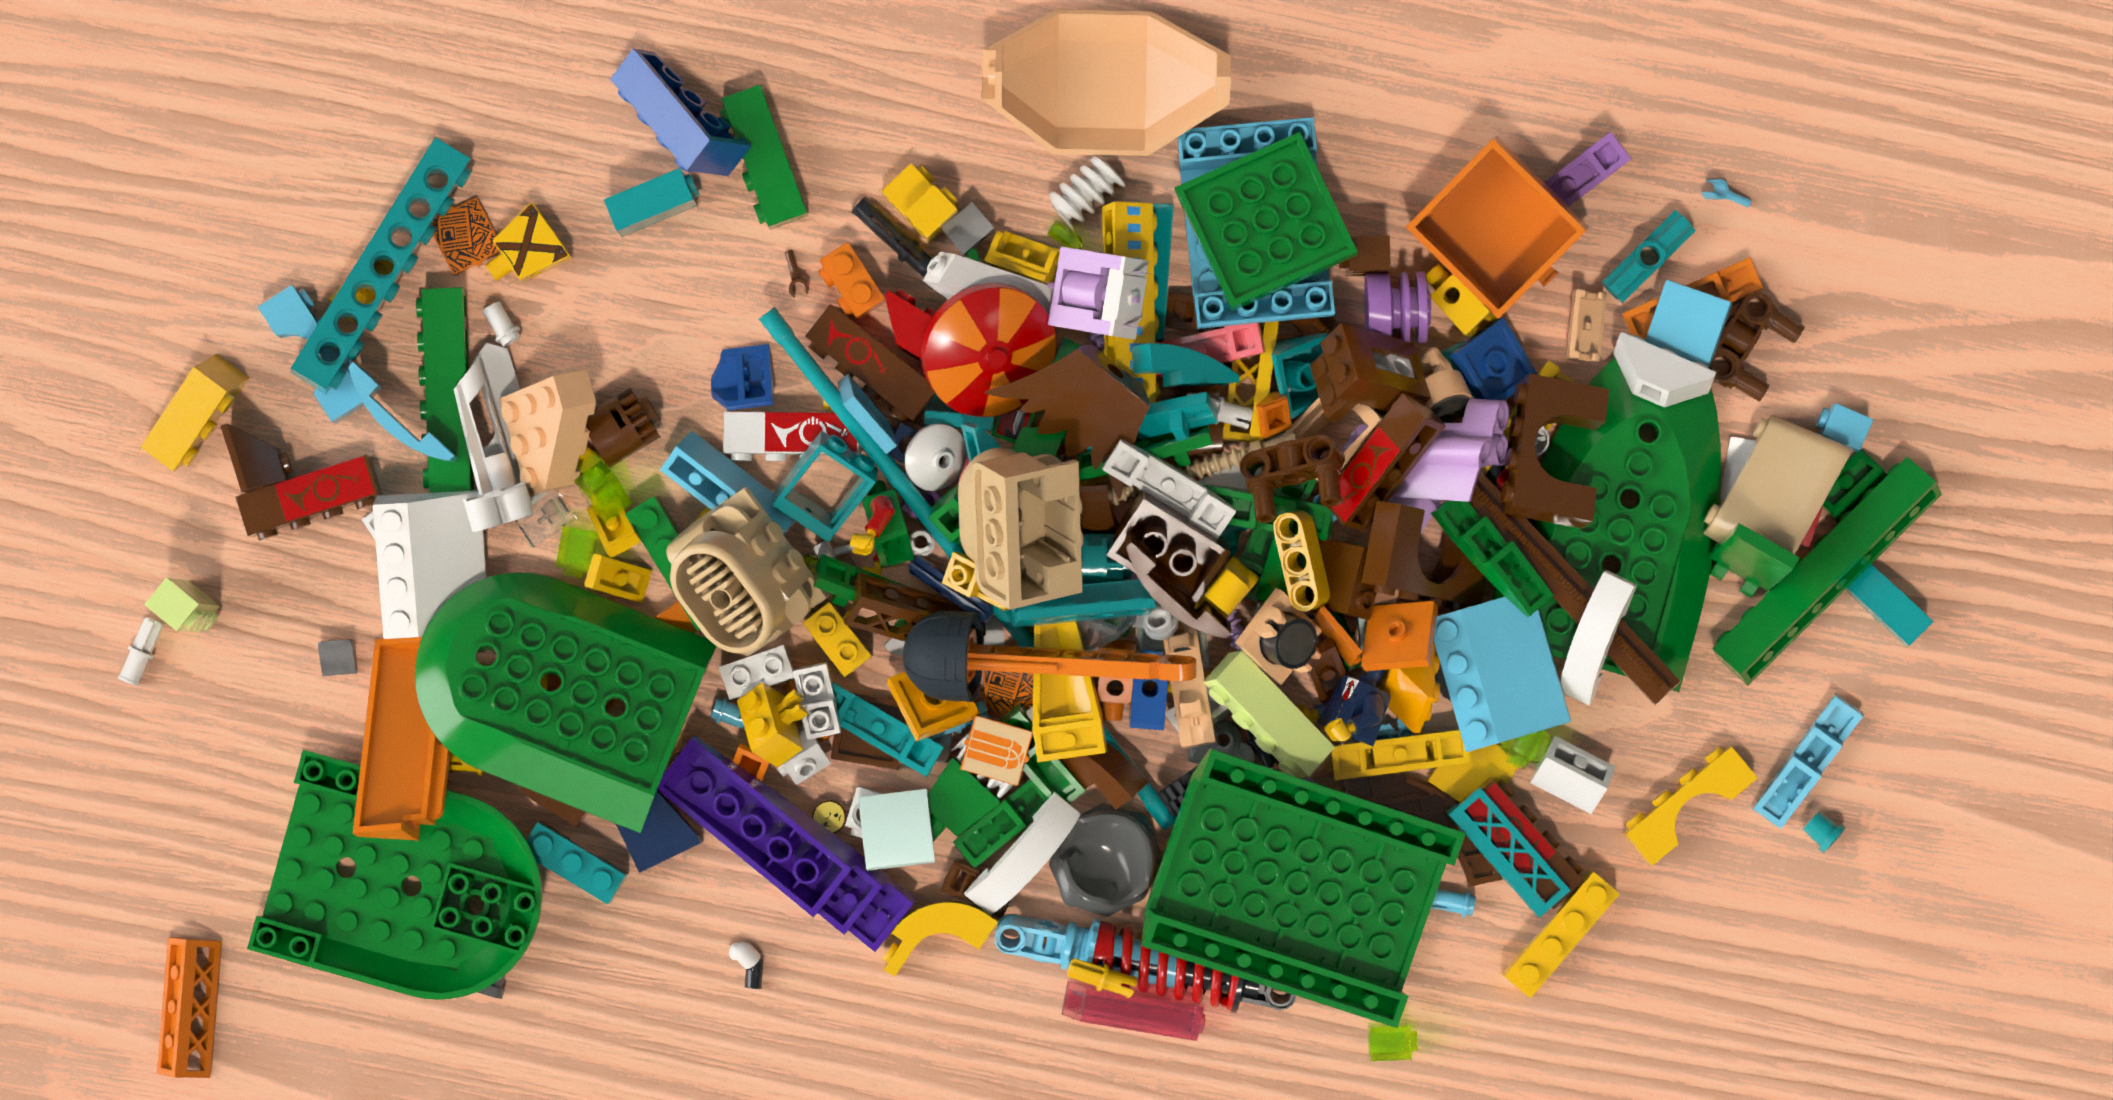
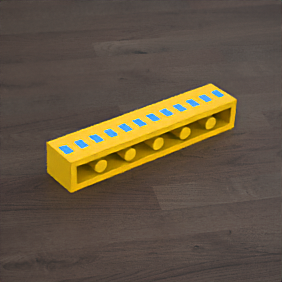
(1129, 233)

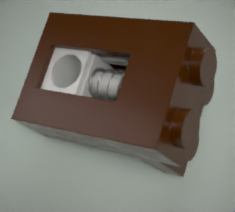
(1366, 371)

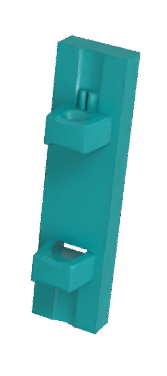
(1178, 416)

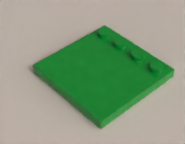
(1266, 221)

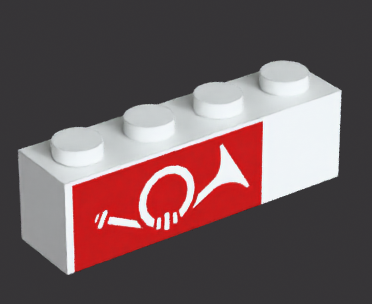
(779, 434)

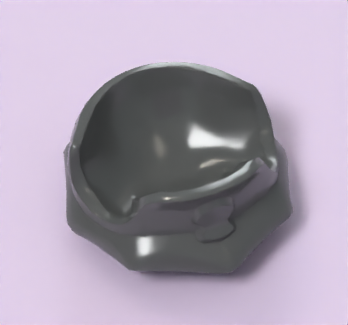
(1106, 860)

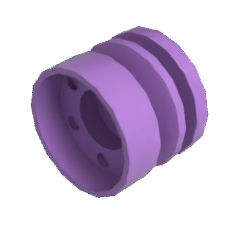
(1397, 306)

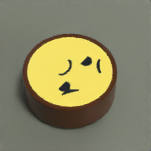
(830, 815)

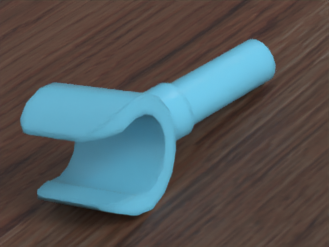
(1722, 192)

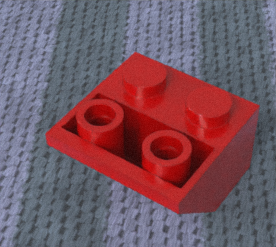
(907, 322)

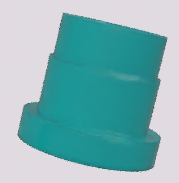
(1823, 831)

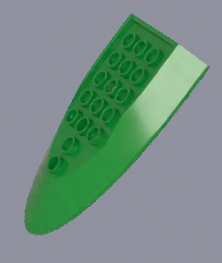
(1659, 538)

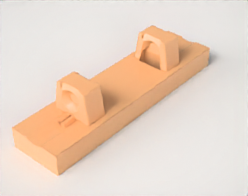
(1191, 696)

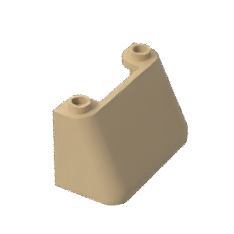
(1780, 484)

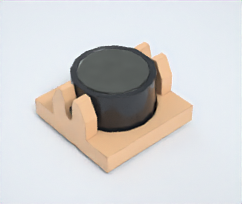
(1282, 637)

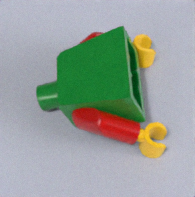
(884, 530)

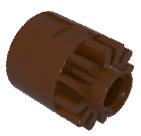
(622, 426)

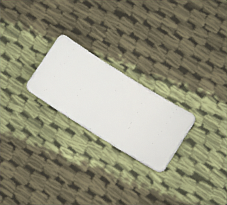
(1737, 456)

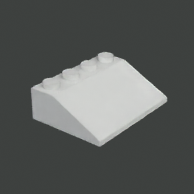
(423, 557)

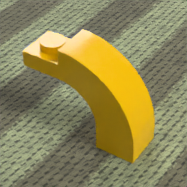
(940, 917)

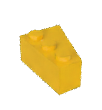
(194, 412)

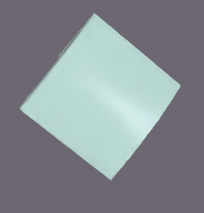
(896, 829)

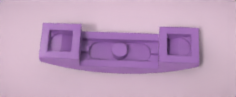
(1589, 169)

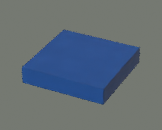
(1493, 362)

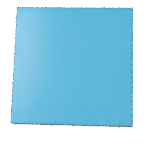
(1688, 322)
(867, 413)

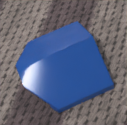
(744, 378)

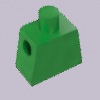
(958, 800)

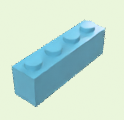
(715, 477)

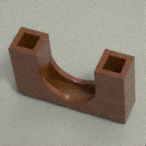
(1529, 487)
(1394, 562)

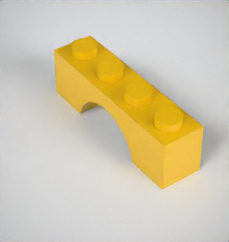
(1655, 832)
(1560, 936)

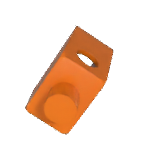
(1115, 698)

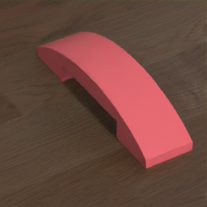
(1224, 343)

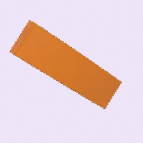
(1729, 284)

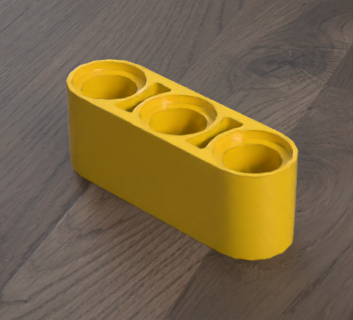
(1295, 577)

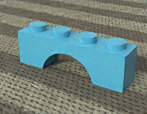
(291, 315)

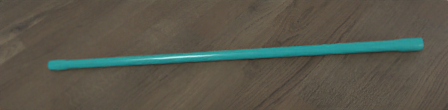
(785, 336)

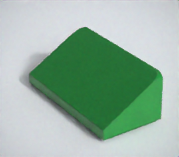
(1853, 482)

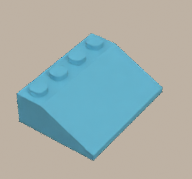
(1499, 673)

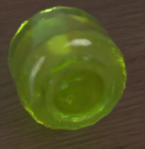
(1526, 749)

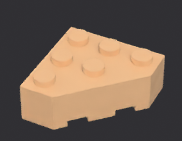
(549, 429)

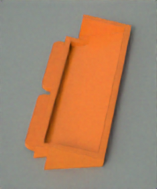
(401, 758)

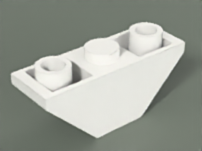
(1659, 372)

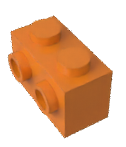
(852, 280)

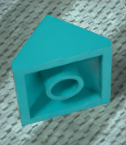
(1293, 372)

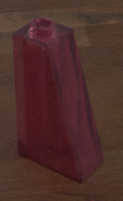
(1136, 1013)

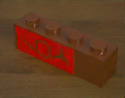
(1385, 460)
(309, 496)
(1543, 842)

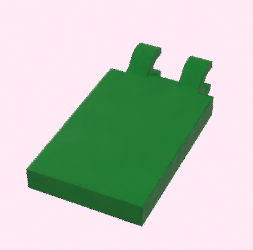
(1751, 558)

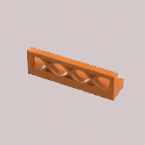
(178, 1011)

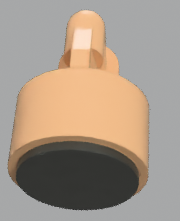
(1446, 387)

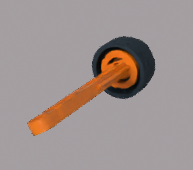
(948, 654)

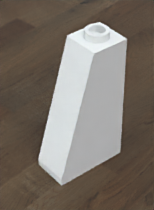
(953, 273)

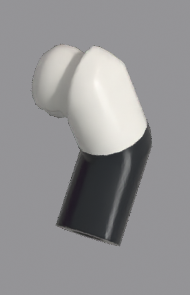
(751, 961)

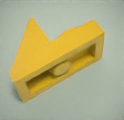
(616, 534)
(617, 578)

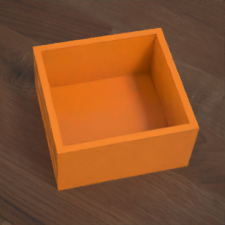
(1498, 227)

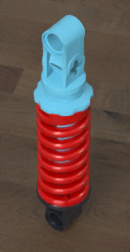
(1127, 955)

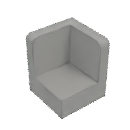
(968, 229)

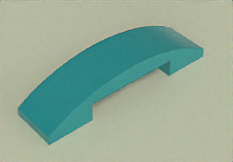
(885, 732)

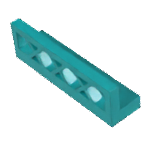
(1094, 603)
(1498, 861)

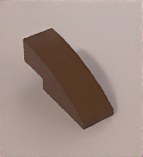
(1110, 773)

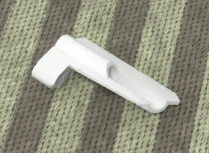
(495, 467)

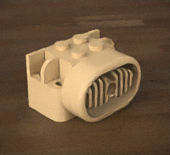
(1022, 526)
(740, 576)

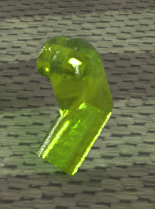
(1065, 236)

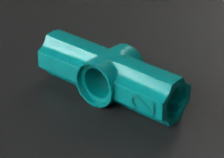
(1633, 272)

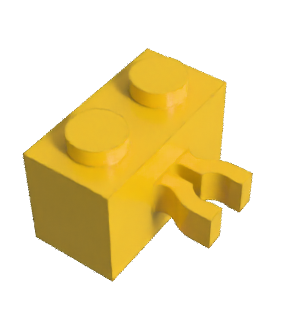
(771, 723)

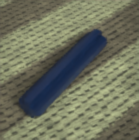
(934, 576)

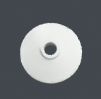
(924, 455)

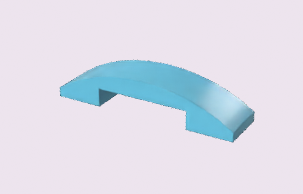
(367, 389)

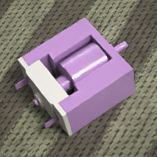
(1098, 293)

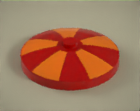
(983, 342)

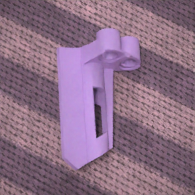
(1457, 454)

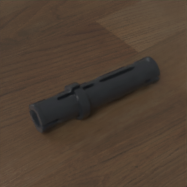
(866, 210)

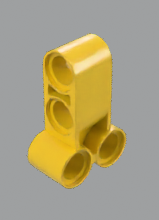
(1229, 587)

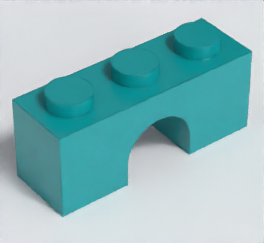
(576, 864)

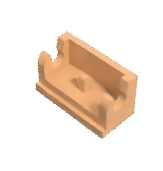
(1586, 326)

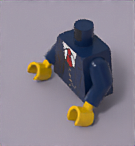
(1353, 709)

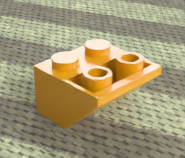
(1412, 692)

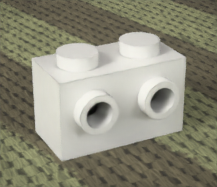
(1571, 776)

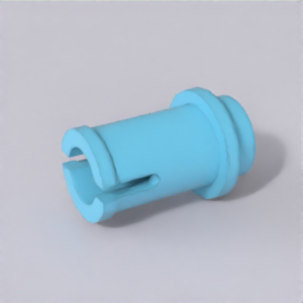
(727, 713)
(1454, 902)

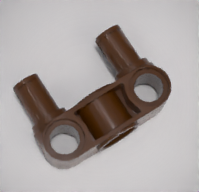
(1740, 337)
(1292, 464)

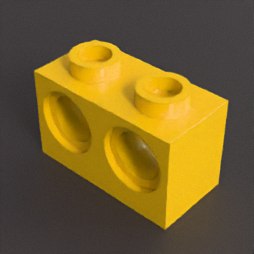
(837, 639)

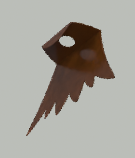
(1087, 398)

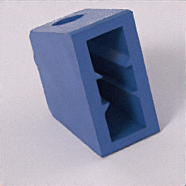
(1148, 707)

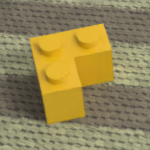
(921, 201)

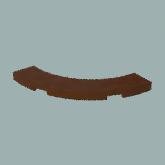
(1426, 803)

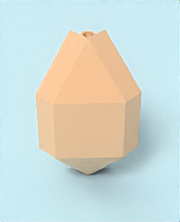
(1105, 81)

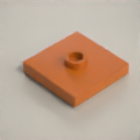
(1400, 636)

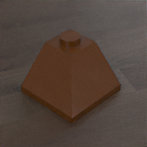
(254, 460)

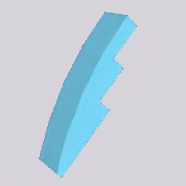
(1808, 761)

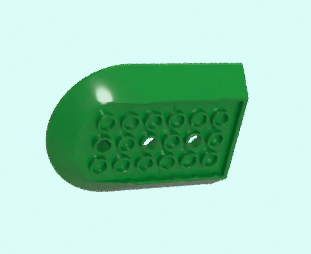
(564, 737)
(369, 923)

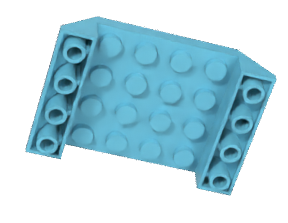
(1207, 150)

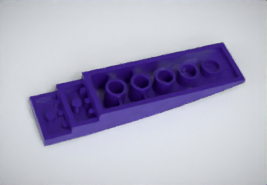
(785, 844)

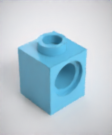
(1844, 426)

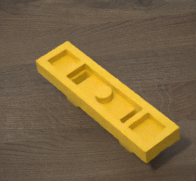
(1399, 755)

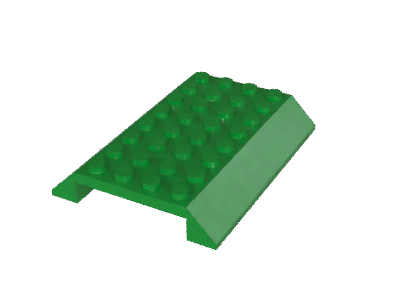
(1297, 886)

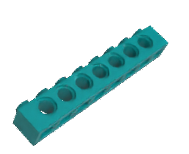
(438, 159)

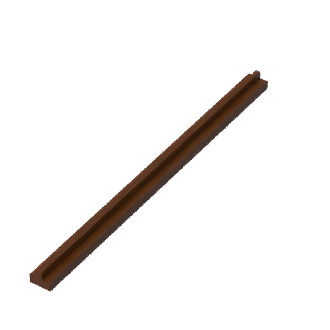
(1568, 587)

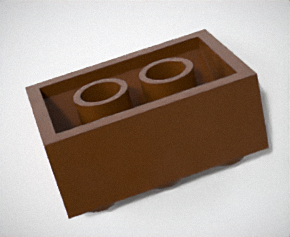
(1184, 553)

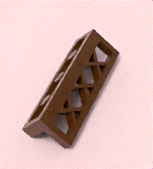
(890, 603)

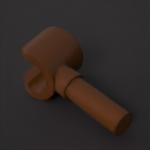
(794, 273)

